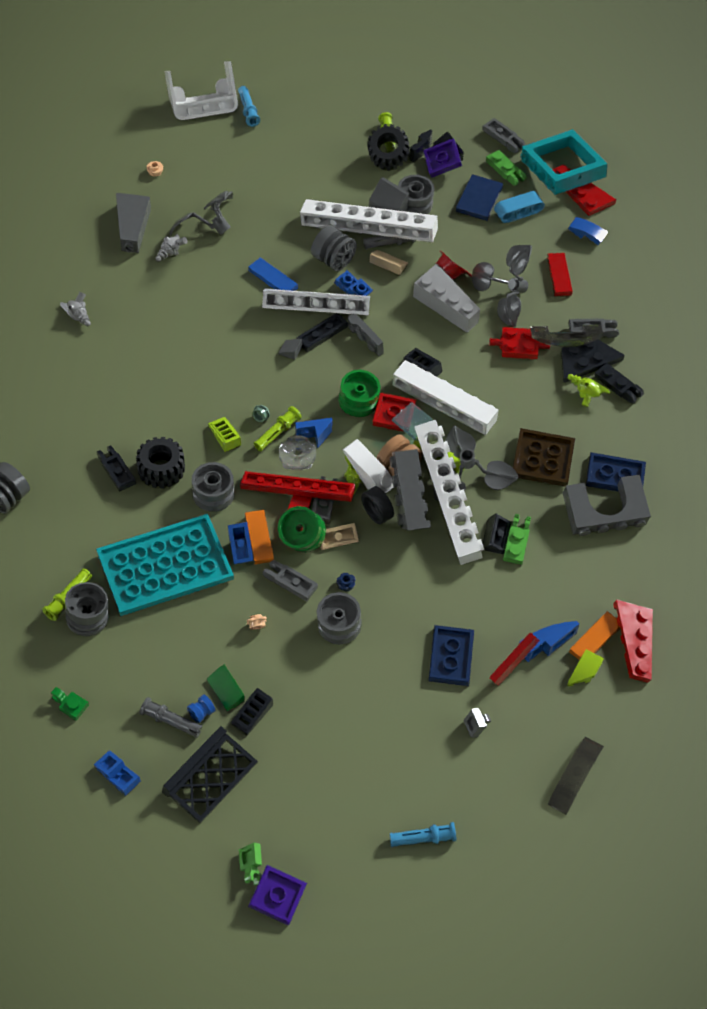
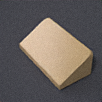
(387, 262)
(340, 536)

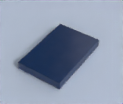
(479, 197)
(607, 470)
(451, 655)

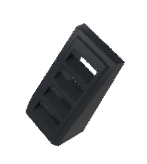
(434, 366)
(247, 707)

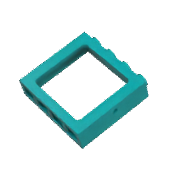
(593, 170)

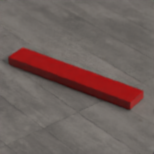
(297, 486)

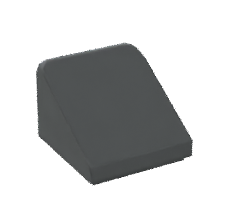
(291, 348)

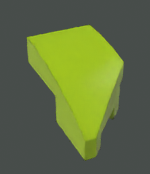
(586, 668)

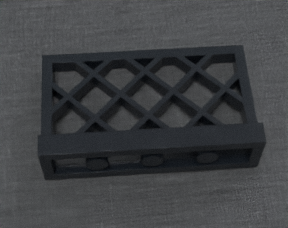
(193, 765)

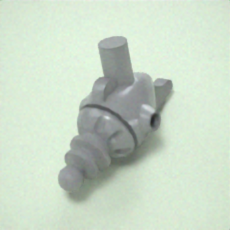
(170, 247)
(77, 310)

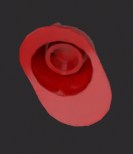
(451, 268)

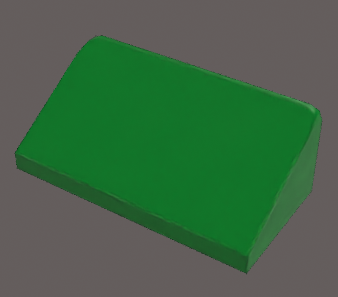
(226, 688)

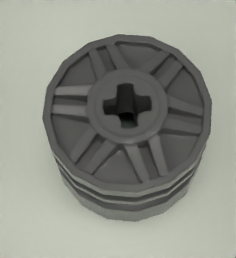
(333, 248)
(12, 486)
(86, 609)

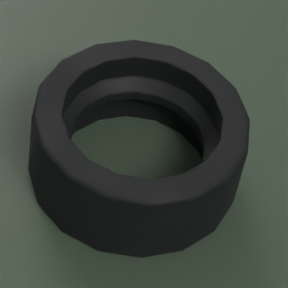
(377, 505)

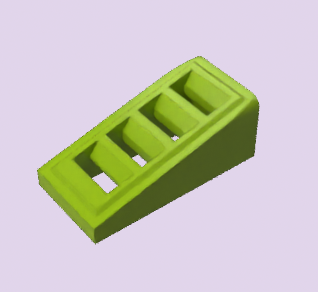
(230, 443)

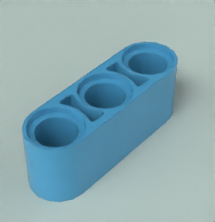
(519, 207)

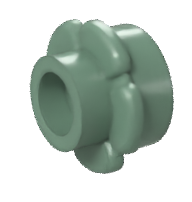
(261, 413)

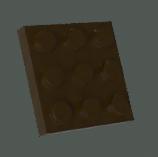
(544, 457)

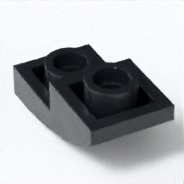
(424, 142)

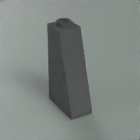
(132, 219)

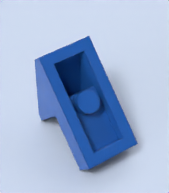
(315, 428)
(240, 542)

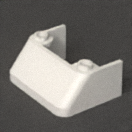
(205, 105)

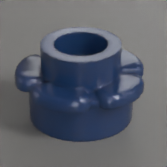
(346, 586)

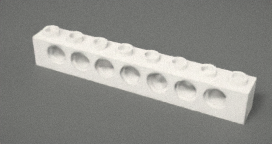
(369, 220)
(466, 551)

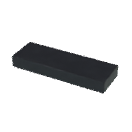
(323, 331)

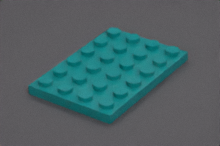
(164, 564)

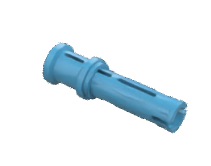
(249, 110)
(433, 834)

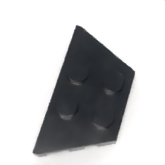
(587, 358)

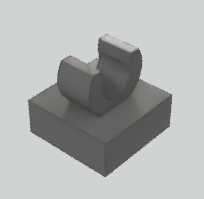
(476, 722)

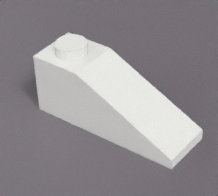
(368, 467)

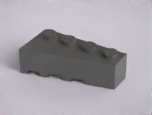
(409, 490)

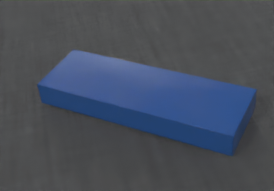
(271, 276)

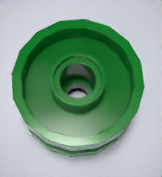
(359, 393)
(312, 533)

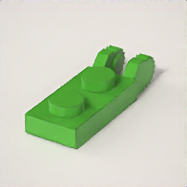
(505, 167)
(517, 541)

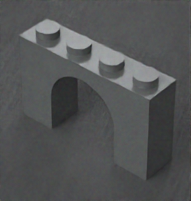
(586, 519)

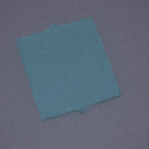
(411, 417)

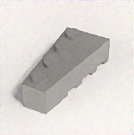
(446, 298)

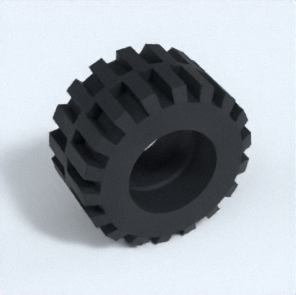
(384, 135)
(160, 450)

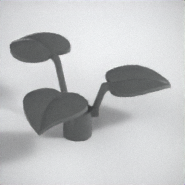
(219, 221)
(517, 259)
(462, 444)

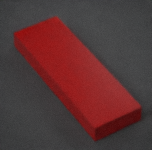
(559, 274)
(514, 659)

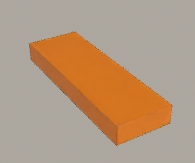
(259, 537)
(596, 636)

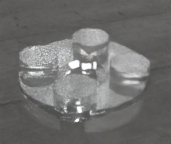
(293, 461)

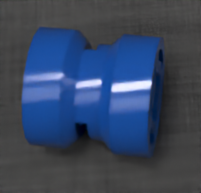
(201, 708)

